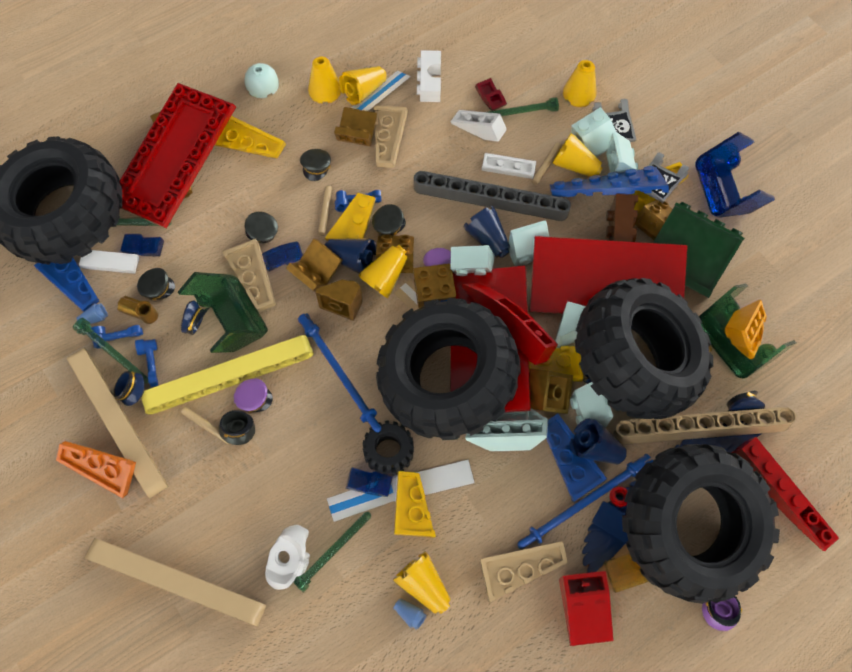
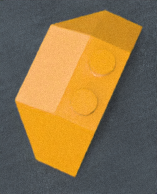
(747, 328)

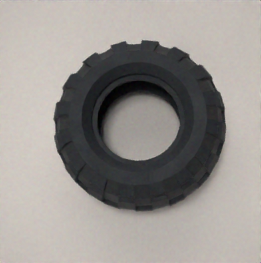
(76, 224)
(424, 333)
(617, 363)
(744, 532)

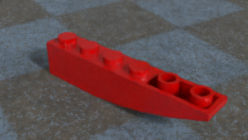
(526, 332)
(787, 494)

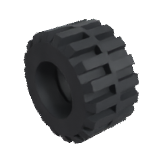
(388, 464)

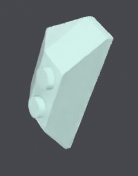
(512, 432)

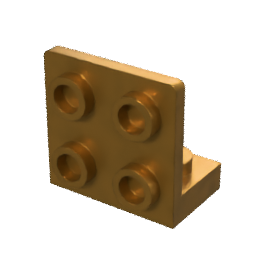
(356, 126)
(653, 217)
(405, 241)
(315, 266)
(433, 283)

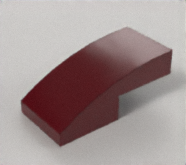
(490, 95)

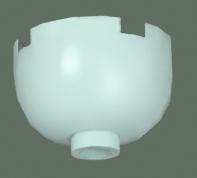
(261, 80)

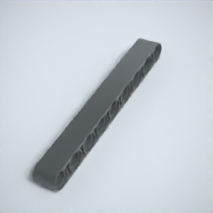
(498, 201)

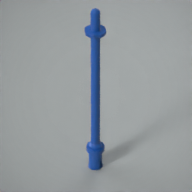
(312, 330)
(631, 471)

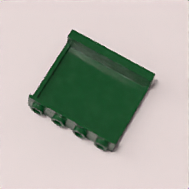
(708, 245)

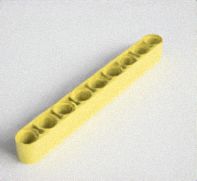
(226, 374)

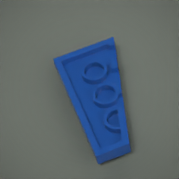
(70, 282)
(578, 473)

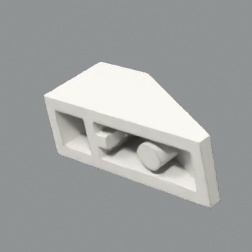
(482, 124)

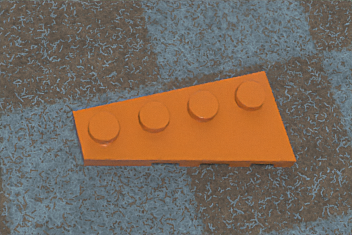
(100, 467)

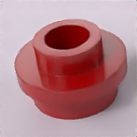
(618, 491)

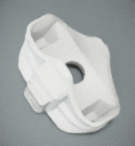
(293, 541)

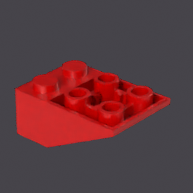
(587, 608)

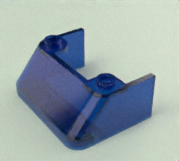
(718, 182)

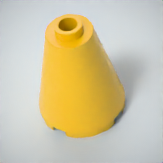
(323, 81)
(361, 83)
(581, 85)
(577, 158)
(385, 270)
(424, 584)

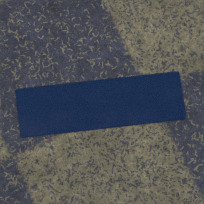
(610, 520)

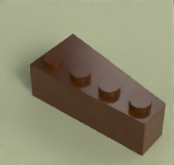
(622, 218)

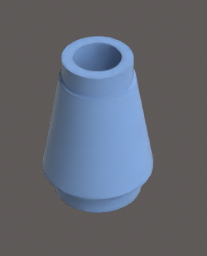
(94, 314)
(410, 613)

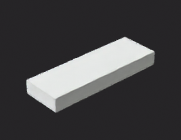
(508, 165)
(110, 261)

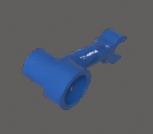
(342, 199)
(132, 331)
(147, 347)

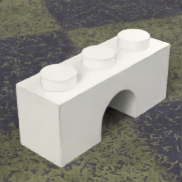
(429, 86)

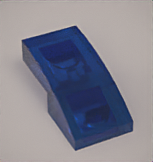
(142, 246)
(282, 255)
(369, 483)

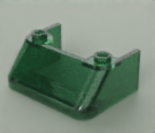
(231, 306)
(714, 323)

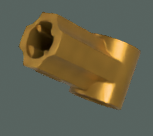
(138, 309)

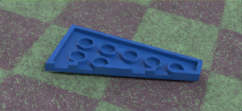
(613, 183)

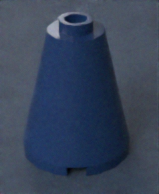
(488, 231)
(355, 253)
(596, 443)

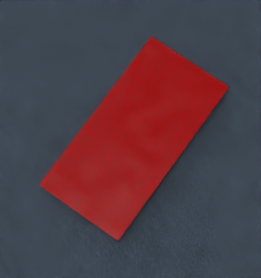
(173, 154)
(582, 267)
(512, 284)

